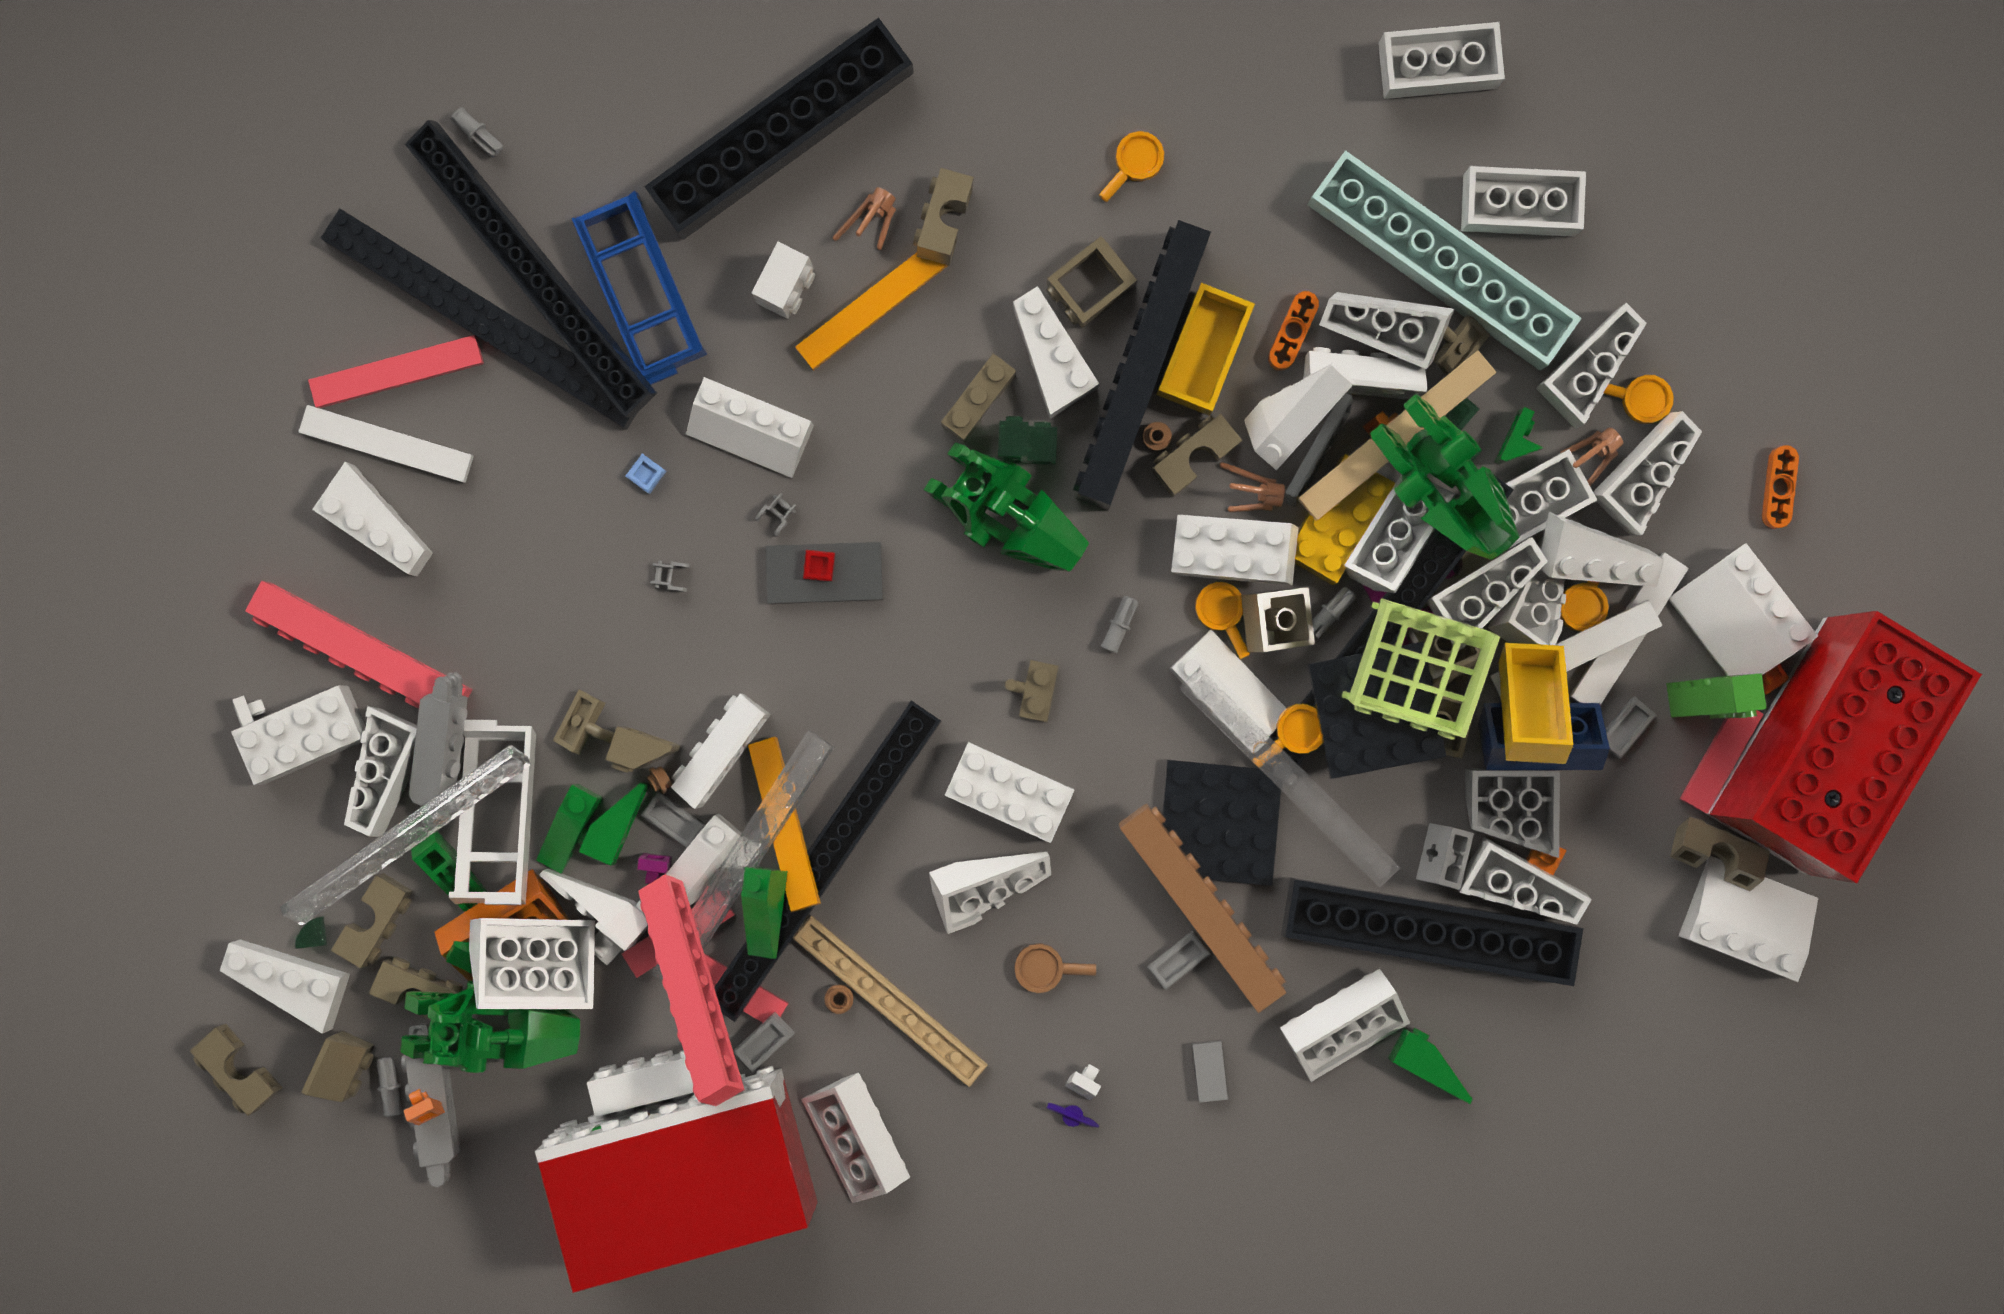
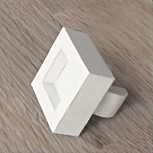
(247, 711)
(605, 948)
(1084, 1083)

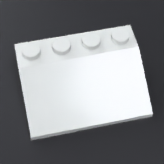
(1742, 615)
(1758, 926)
(532, 963)

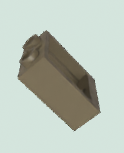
(1112, 263)

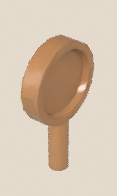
(1041, 968)

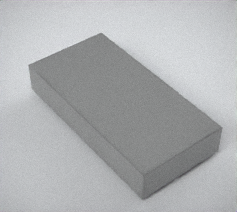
(1628, 726)
(673, 819)
(1178, 960)
(763, 1041)
(1209, 1071)

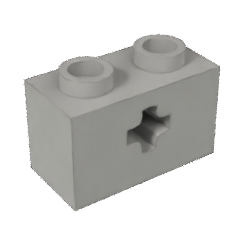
(1444, 856)

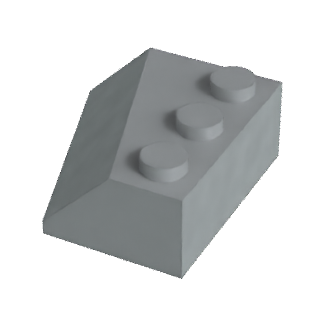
(1516, 806)

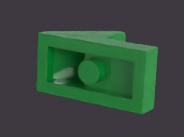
(1514, 444)

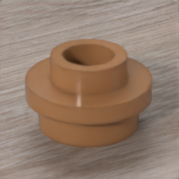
(1157, 445)
(659, 779)
(832, 1005)

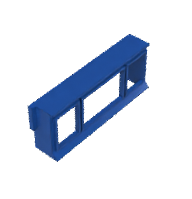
(666, 367)

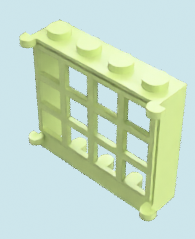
(1433, 625)

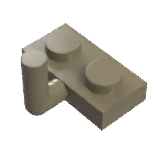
(1460, 344)
(1036, 691)
(581, 722)

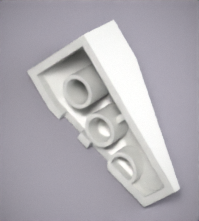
(1290, 415)
(1532, 612)
(704, 856)
(975, 886)
(617, 915)

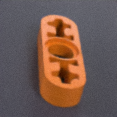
(1309, 315)
(1769, 493)

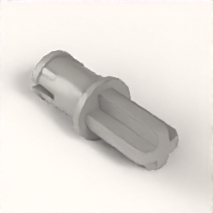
(476, 132)
(1332, 611)
(1120, 624)
(389, 1087)

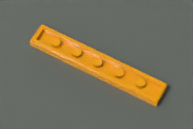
(867, 309)
(789, 843)

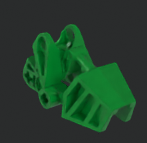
(1481, 516)
(1043, 533)
(467, 1043)

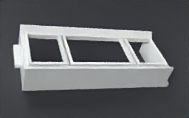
(489, 731)

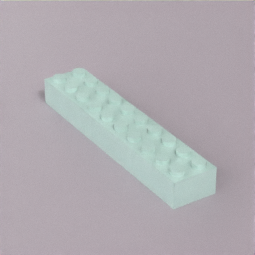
(1443, 261)

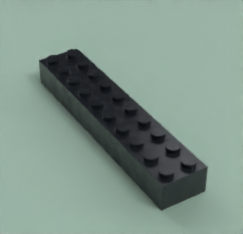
(780, 128)
(1144, 361)
(1432, 931)

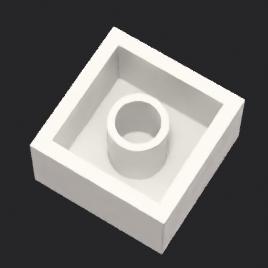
(783, 281)

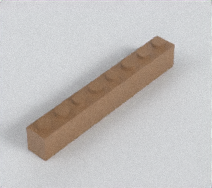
(1202, 907)

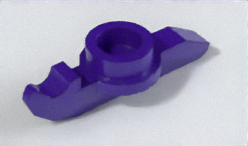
(1072, 1115)

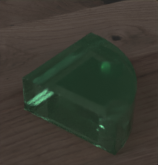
(312, 934)

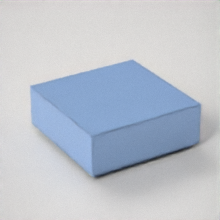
(645, 473)

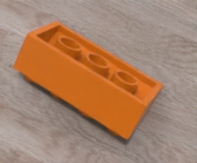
(539, 905)

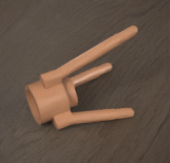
(877, 204)
(1604, 445)
(1269, 492)

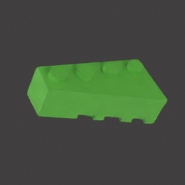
(1718, 696)

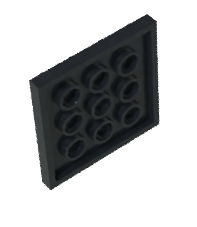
(1368, 742)
(1224, 819)

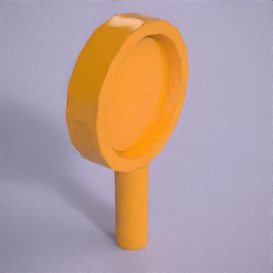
(1137, 158)
(1645, 398)
(1584, 606)
(1221, 608)
(1299, 729)

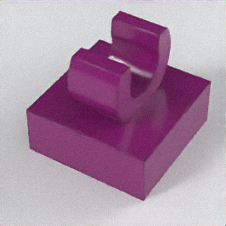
(654, 865)

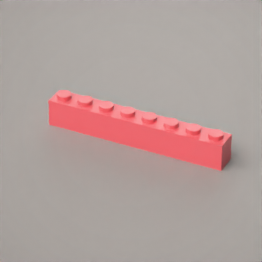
(343, 643)
(690, 991)

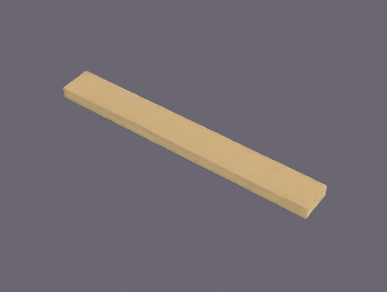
(1369, 457)
(890, 1001)

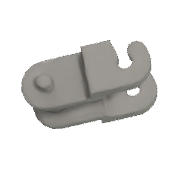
(790, 509)
(659, 566)

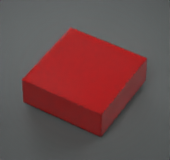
(819, 565)

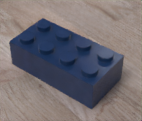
(1588, 733)

